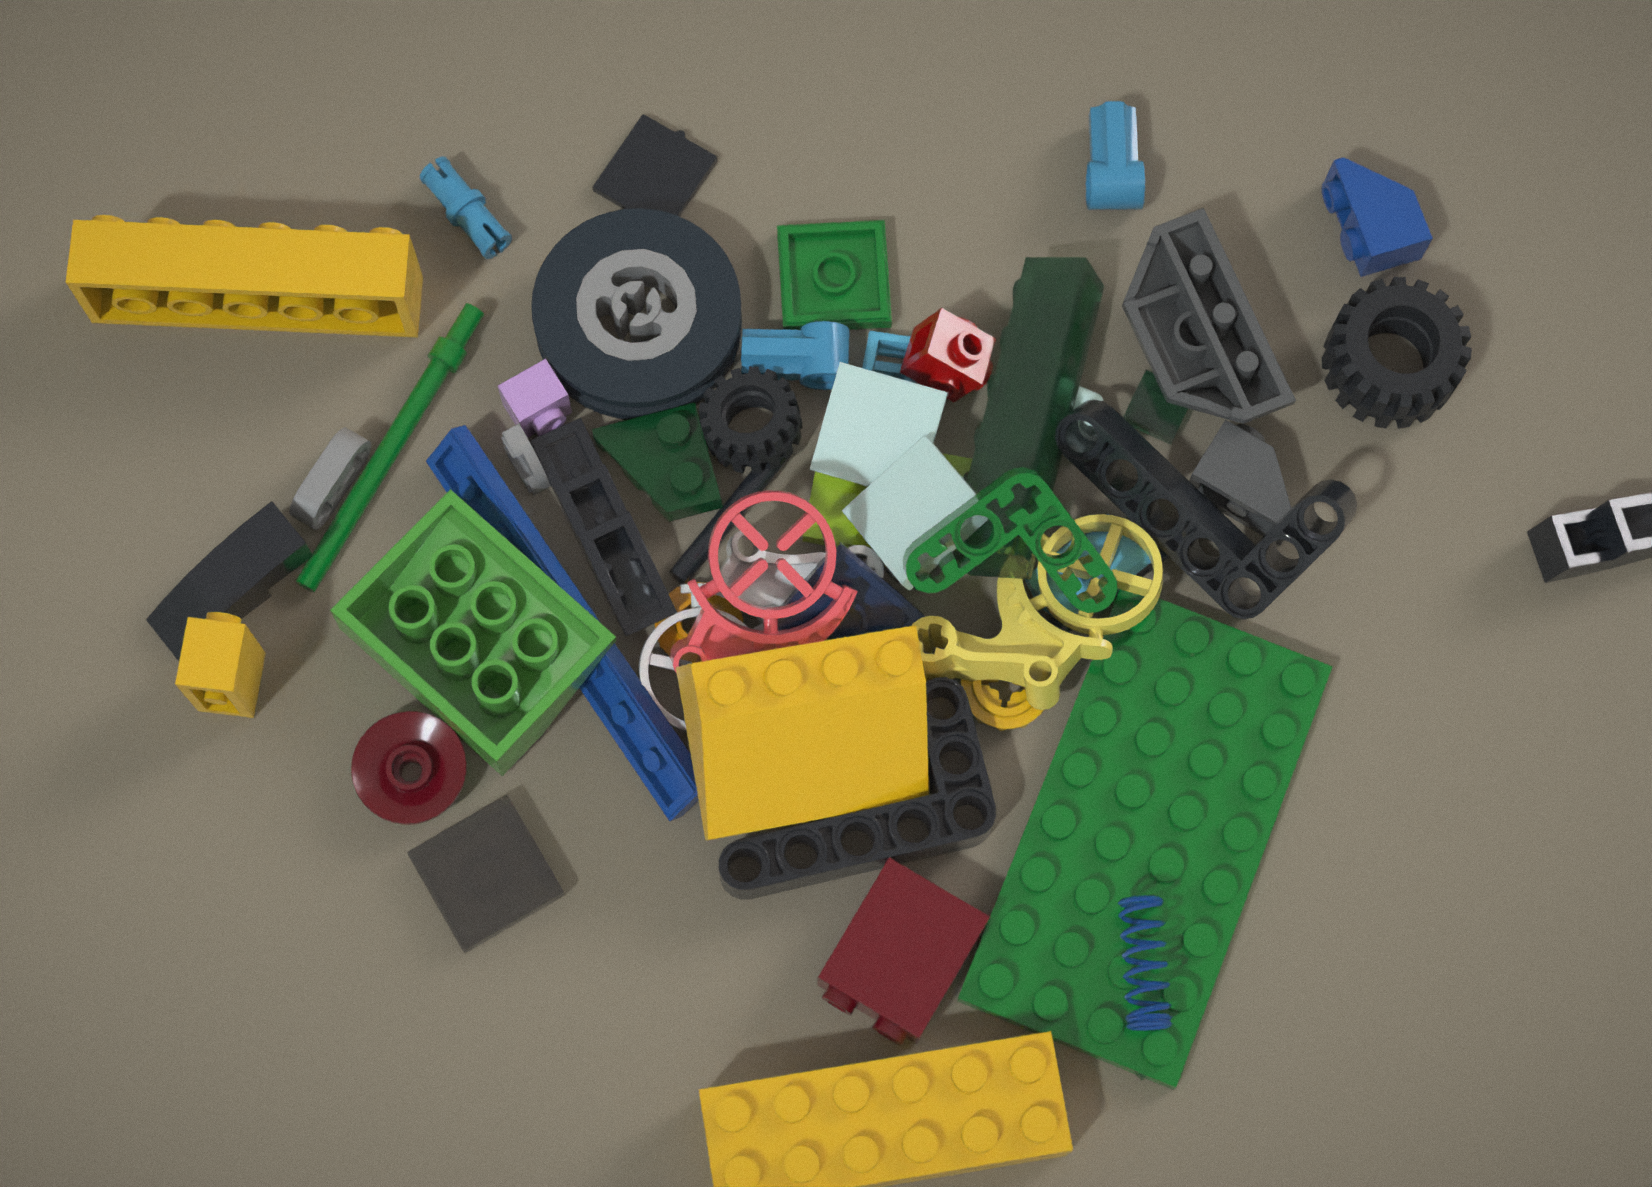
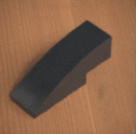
(1594, 538)
(233, 575)

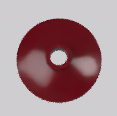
(396, 743)

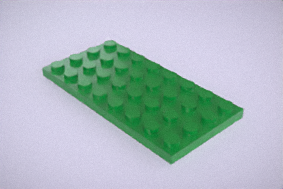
(1150, 793)

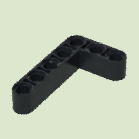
(1198, 515)
(881, 822)

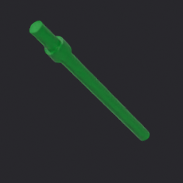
(445, 357)

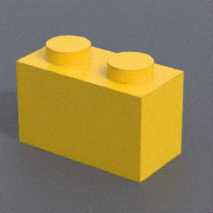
(220, 665)

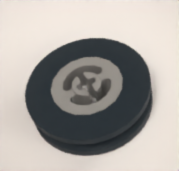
(603, 272)

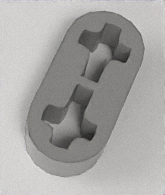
(330, 478)

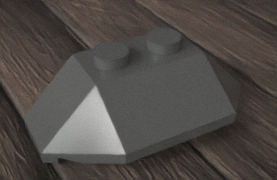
(1201, 326)

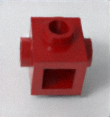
(949, 355)

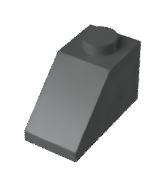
(1243, 478)

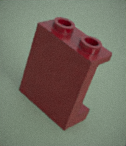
(901, 953)

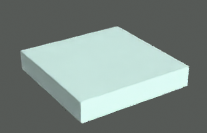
(873, 423)
(907, 503)

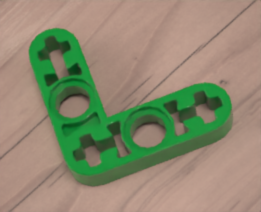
(1027, 523)

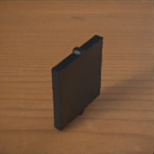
(655, 169)

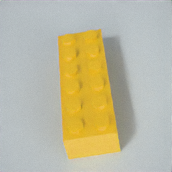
(245, 276)
(891, 1118)

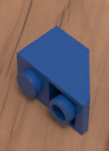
(1377, 217)

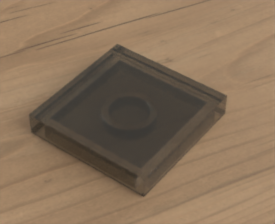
(486, 873)

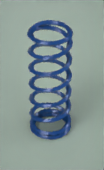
(1137, 1019)

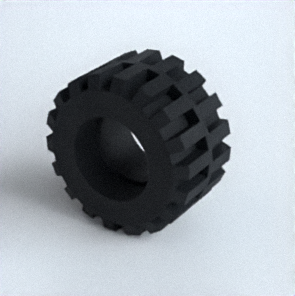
(1409, 314)

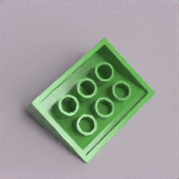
(474, 631)

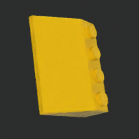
(806, 731)

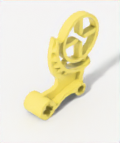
(1028, 646)

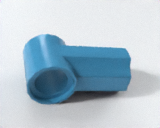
(1114, 174)
(801, 355)

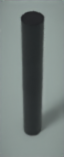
(697, 552)

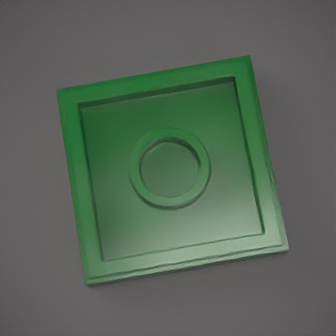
(834, 274)

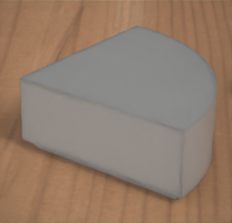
(524, 459)

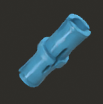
(465, 207)

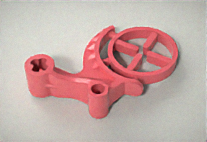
(717, 636)

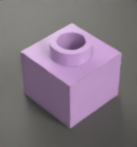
(536, 399)

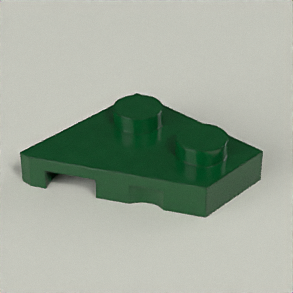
(665, 459)

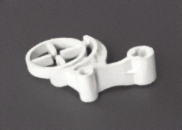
(767, 590)

